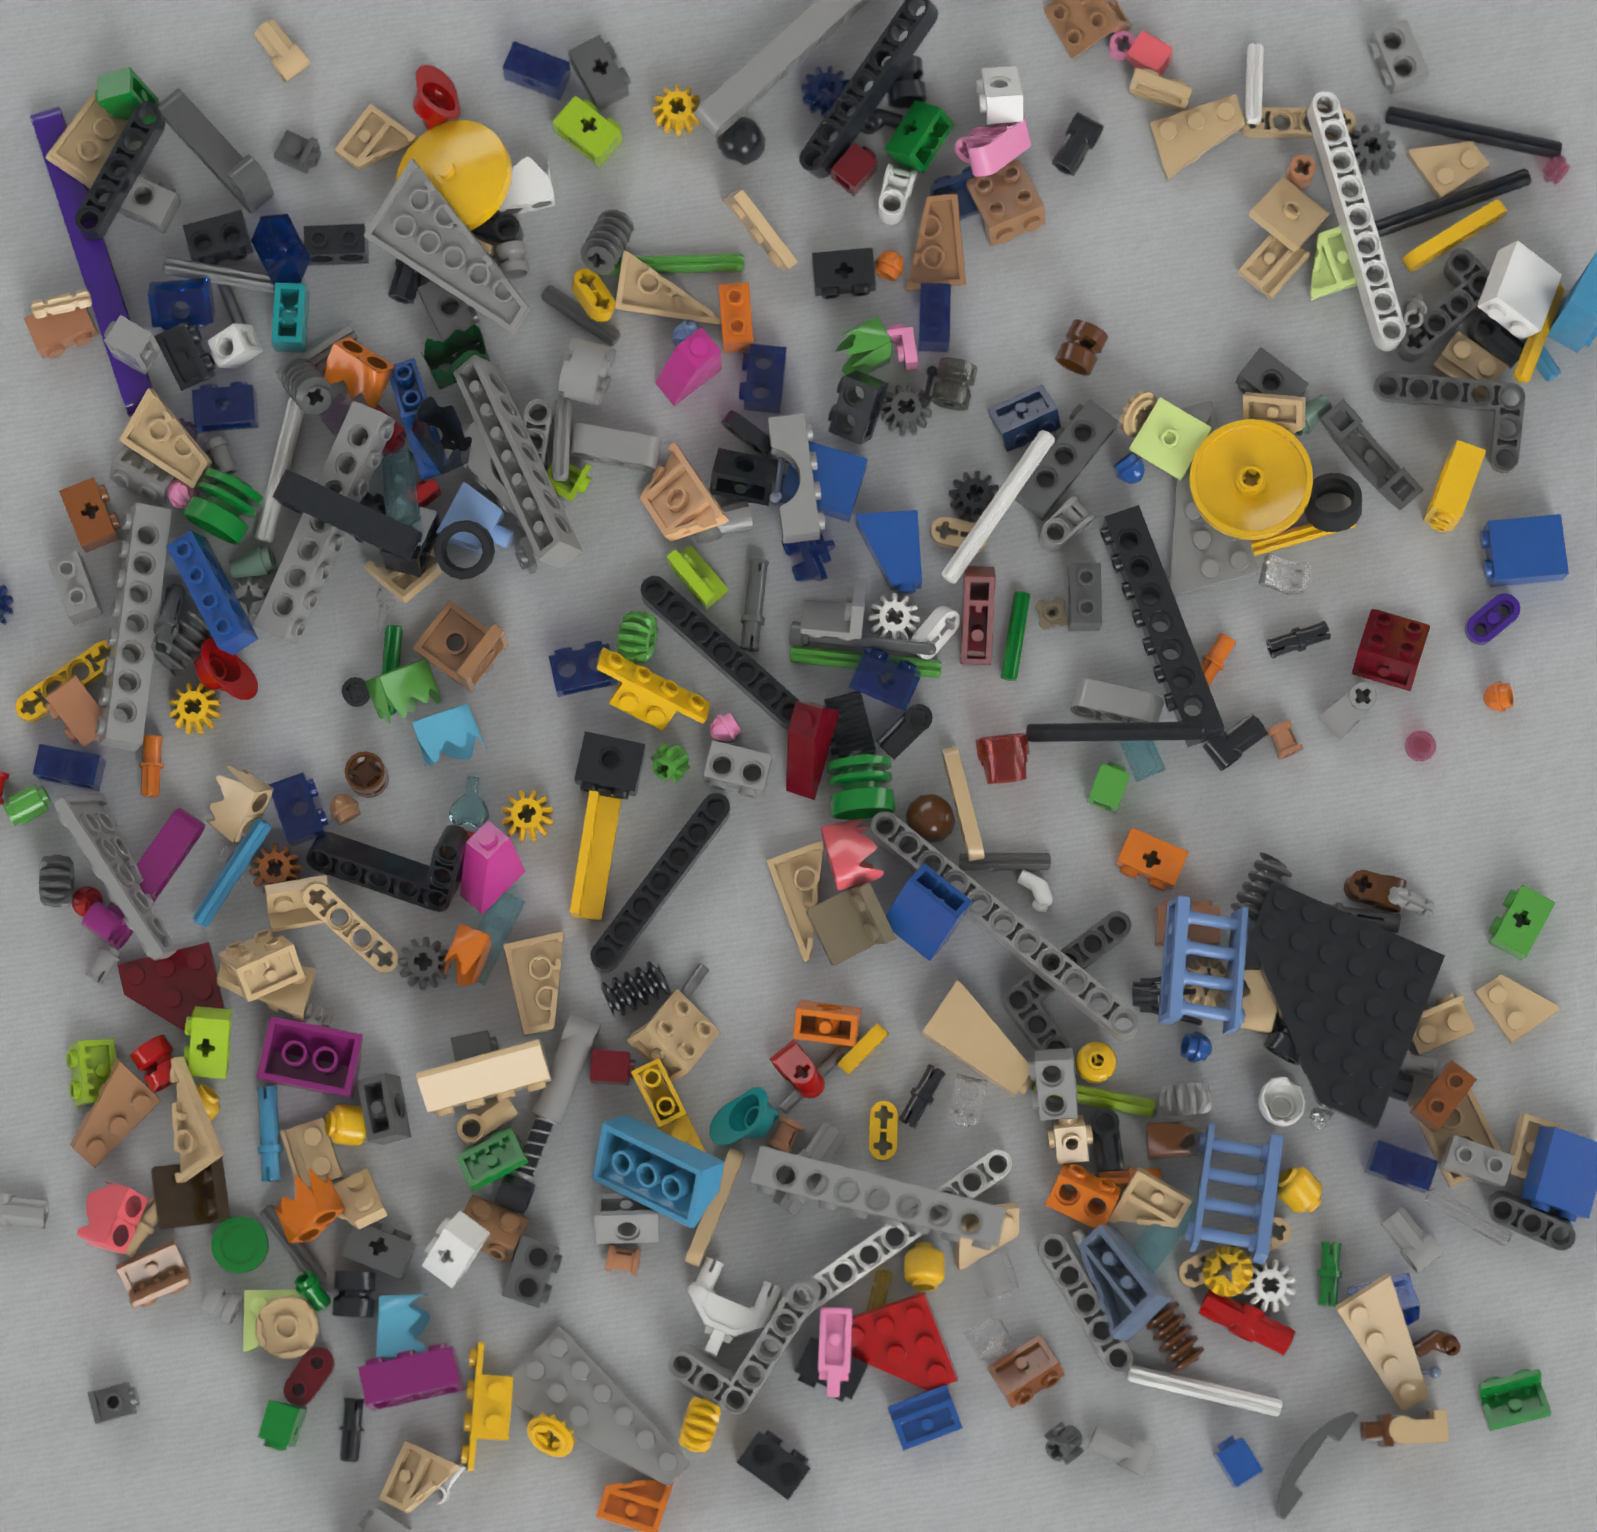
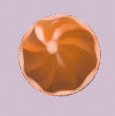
(889, 265)
(1499, 696)

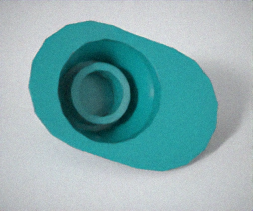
(744, 1117)

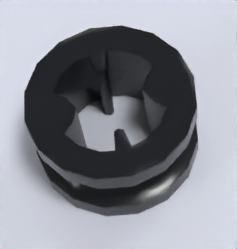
(347, 695)

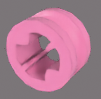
(1113, 46)

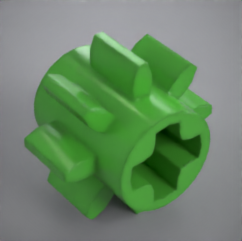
(670, 762)

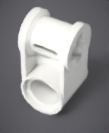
(896, 189)

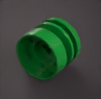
(223, 506)
(860, 782)

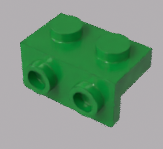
(1513, 1399)

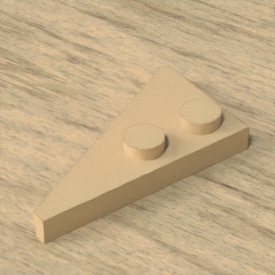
(650, 293)
(797, 885)
(191, 1125)

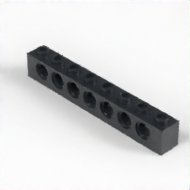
(1132, 525)

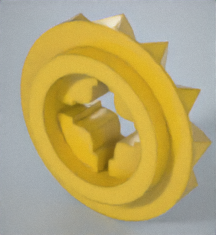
(1241, 1274)
(542, 1438)

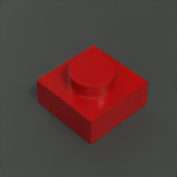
(427, 492)

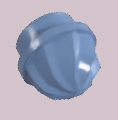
(683, 331)

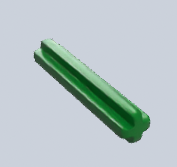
(1015, 636)
(391, 651)

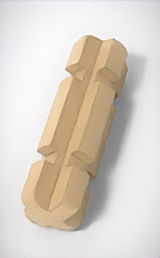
(61, 304)

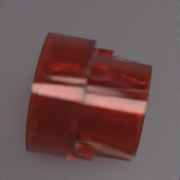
(1003, 757)

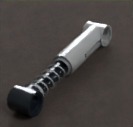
(549, 1109)

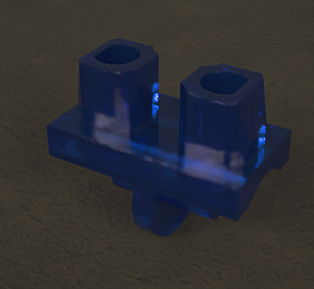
(812, 567)

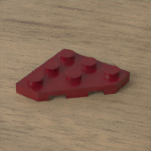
(174, 984)

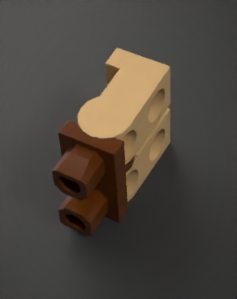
(1404, 1430)

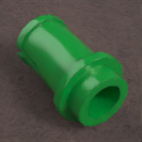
(308, 1285)

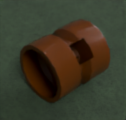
(1082, 345)
(366, 774)

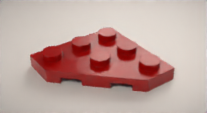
(904, 1342)

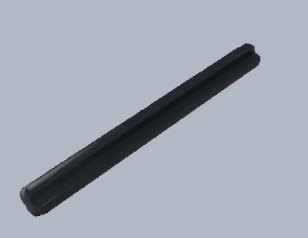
(1473, 132)
(1453, 202)
(1116, 731)

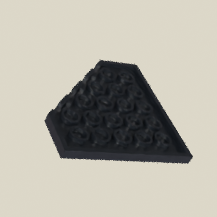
(1343, 996)

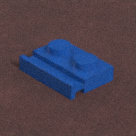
(924, 1417)

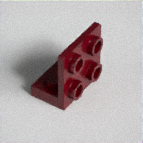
(1390, 649)

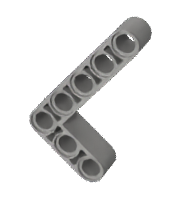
(758, 1356)

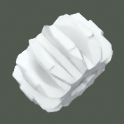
(898, 609)
(1270, 1297)

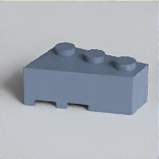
(1123, 1282)

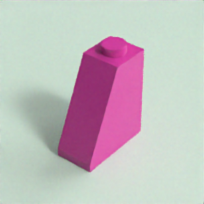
(689, 366)
(488, 867)

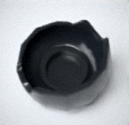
(742, 141)

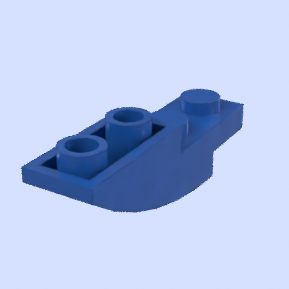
(409, 395)

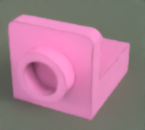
(907, 349)

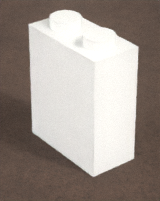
(1519, 290)

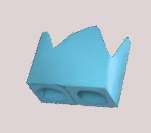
(449, 732)
(399, 1325)

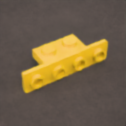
(648, 694)
(489, 1407)

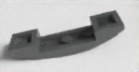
(1369, 456)
(1288, 1494)

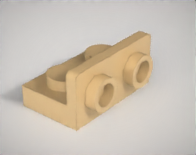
(286, 906)
(1442, 1024)

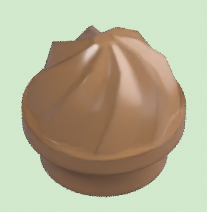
(344, 808)

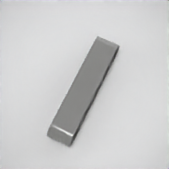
(1072, 1292)

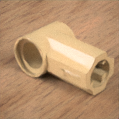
(285, 56)
(489, 1118)

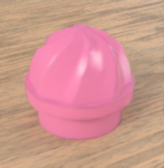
(180, 494)
(724, 728)

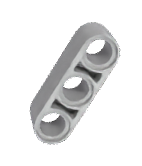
(539, 429)
(615, 447)
(1114, 703)

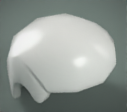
(1281, 1102)

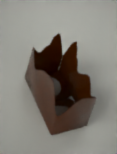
(1169, 1140)

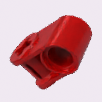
(798, 1070)

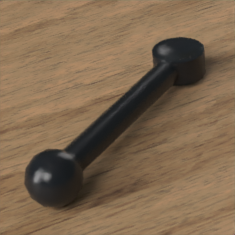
(925, 398)

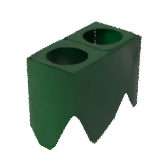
(440, 353)

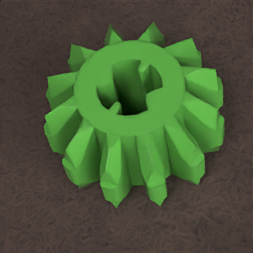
(637, 636)

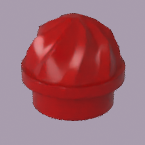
(85, 898)

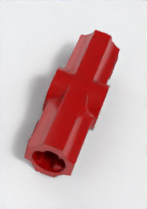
(1247, 1322)

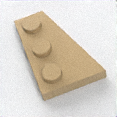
(1194, 131)
(760, 229)
(164, 441)
(535, 976)

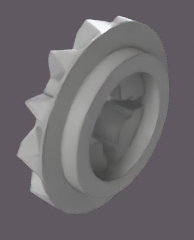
(258, 589)

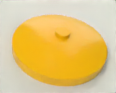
(466, 167)
(1251, 479)

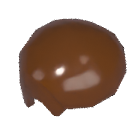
(931, 817)

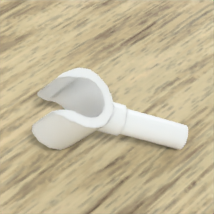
(448, 1483)

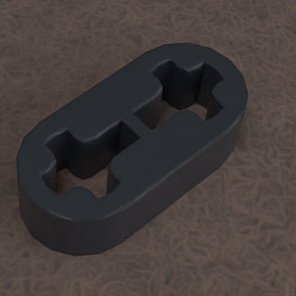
(747, 432)

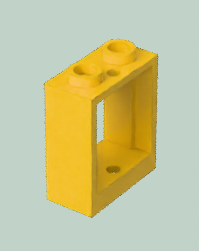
(1454, 486)

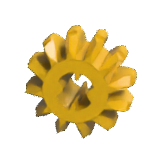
(672, 100)
(194, 720)
(518, 811)
(699, 1425)

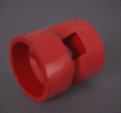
(155, 1059)

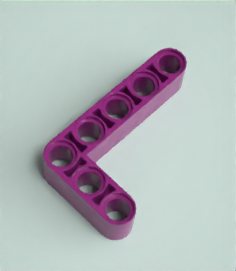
(156, 869)

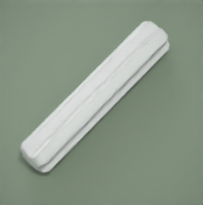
(1254, 84)

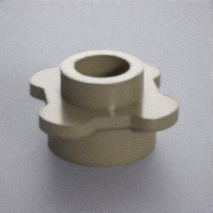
(1056, 605)

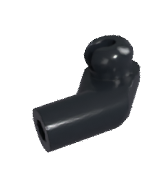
(880, 119)

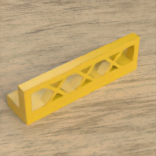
(595, 857)

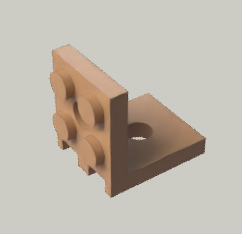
(474, 658)

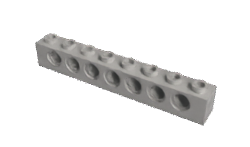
(517, 462)
(155, 524)
(310, 530)
(771, 1161)

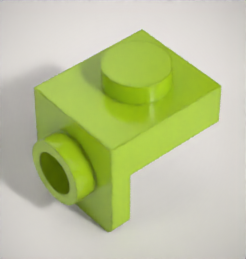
(577, 482)

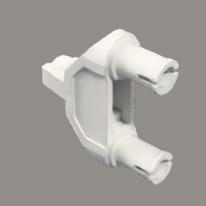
(724, 1317)

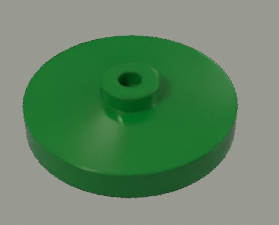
(239, 1244)

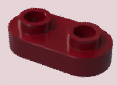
(310, 1377)

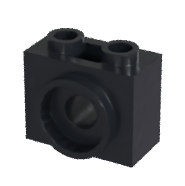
(620, 780)

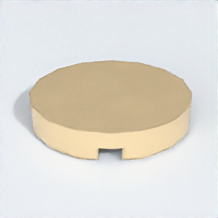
(287, 1326)

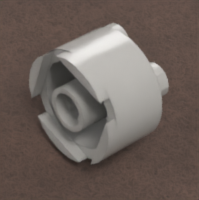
(585, 371)

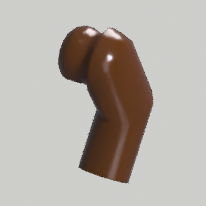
(1437, 1341)

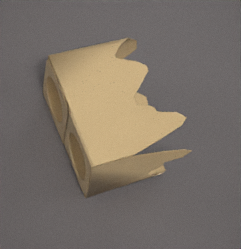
(241, 804)
(1257, 1003)

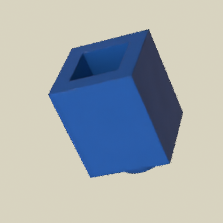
(1237, 1460)

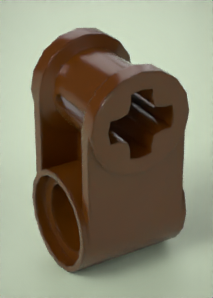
(1376, 889)

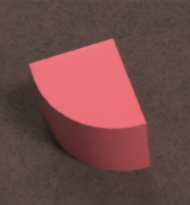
(1149, 53)

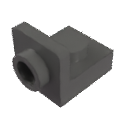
(298, 152)

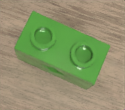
(1535, 912)

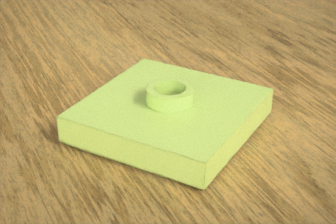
(1170, 438)

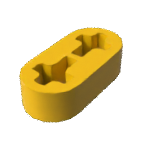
(595, 294)
(863, 1049)
(891, 1130)

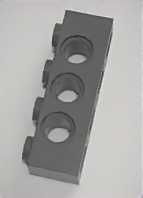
(1099, 426)

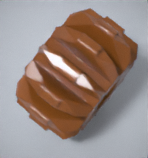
(269, 859)

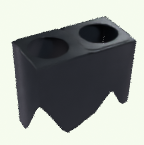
(445, 419)

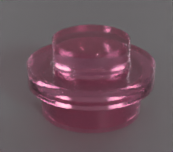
(1555, 169)
(1420, 745)

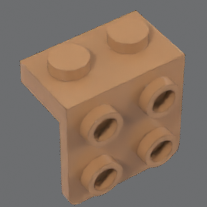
(1007, 203)

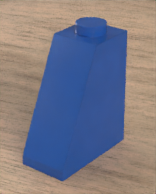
(894, 547)

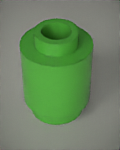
(27, 804)

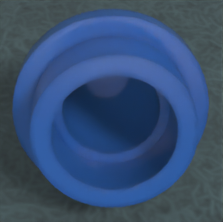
(1130, 469)
(1195, 1047)

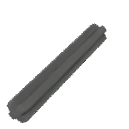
(218, 274)

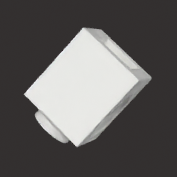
(235, 346)

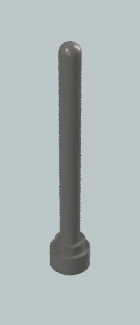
(881, 643)

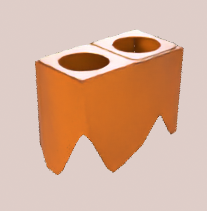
(359, 369)
(470, 954)
(310, 1211)

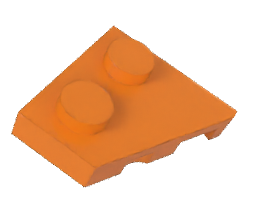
(635, 1504)

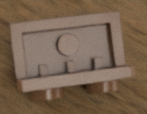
(504, 1227)
(154, 1274)

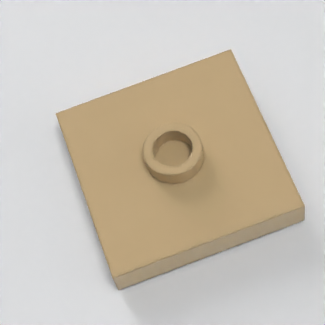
(1288, 214)

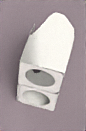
(529, 189)

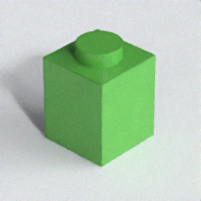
(1109, 786)

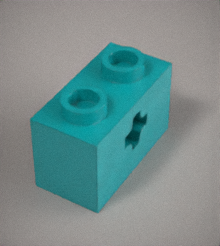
(290, 317)

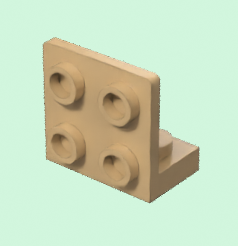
(263, 963)
(675, 1035)

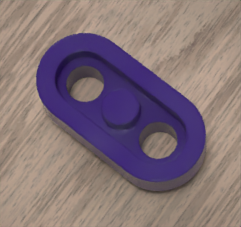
(1491, 619)

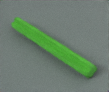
(689, 263)
(849, 659)

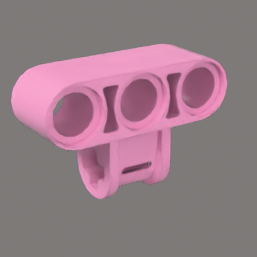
(993, 146)

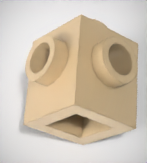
(1070, 1139)

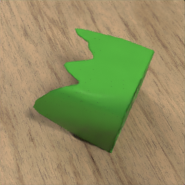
(868, 346)
(403, 688)

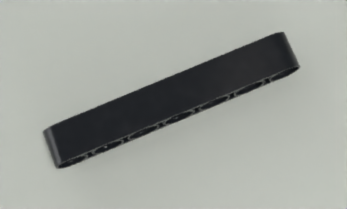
(867, 102)
(715, 639)
(666, 868)

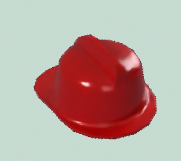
(435, 97)
(225, 672)

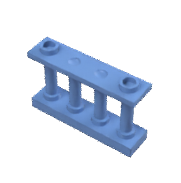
(1176, 976)
(1264, 1182)

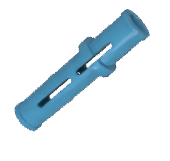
(269, 1134)

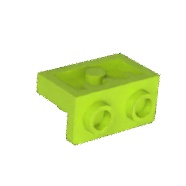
(697, 576)
(90, 1067)

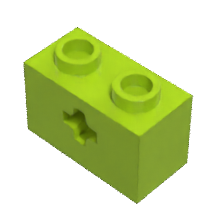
(595, 145)
(212, 1025)

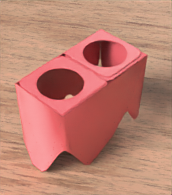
(846, 853)
(112, 1217)

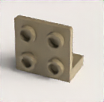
(850, 923)

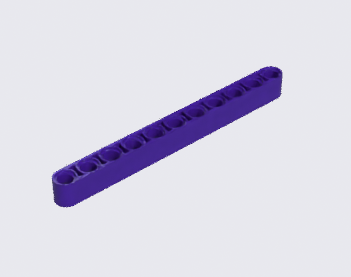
(90, 255)

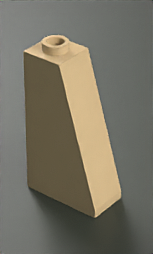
(974, 1039)

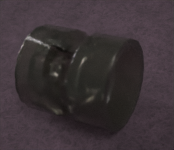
(953, 389)

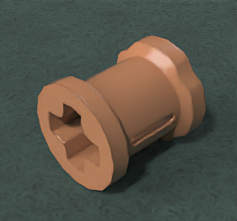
(1301, 163)
(1284, 739)
(784, 1135)
(623, 1259)

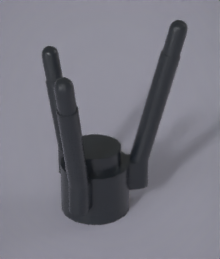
(1147, 993)

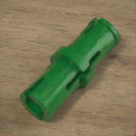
(1329, 1273)

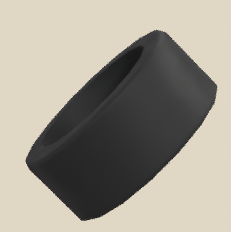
(1339, 520)
(441, 552)

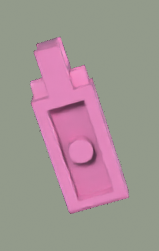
(834, 1347)

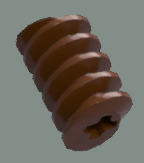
(1175, 1337)

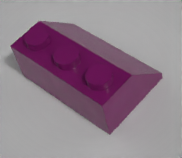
(311, 1057)
(411, 1377)

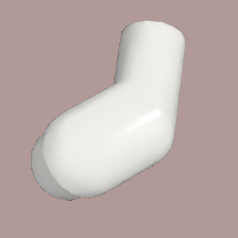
(1039, 888)

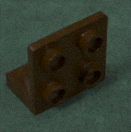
(193, 1202)

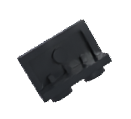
(185, 354)

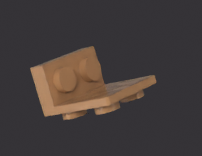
(1085, 22)

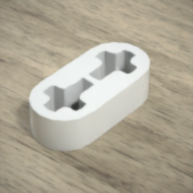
(937, 631)

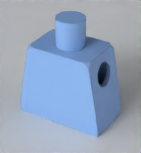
(475, 507)

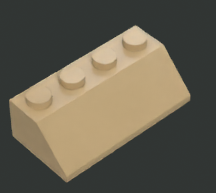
(484, 1077)

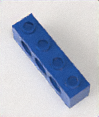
(212, 592)

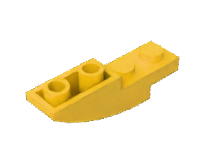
(665, 1103)

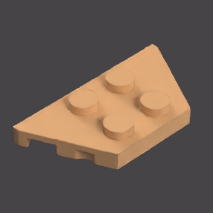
(680, 499)

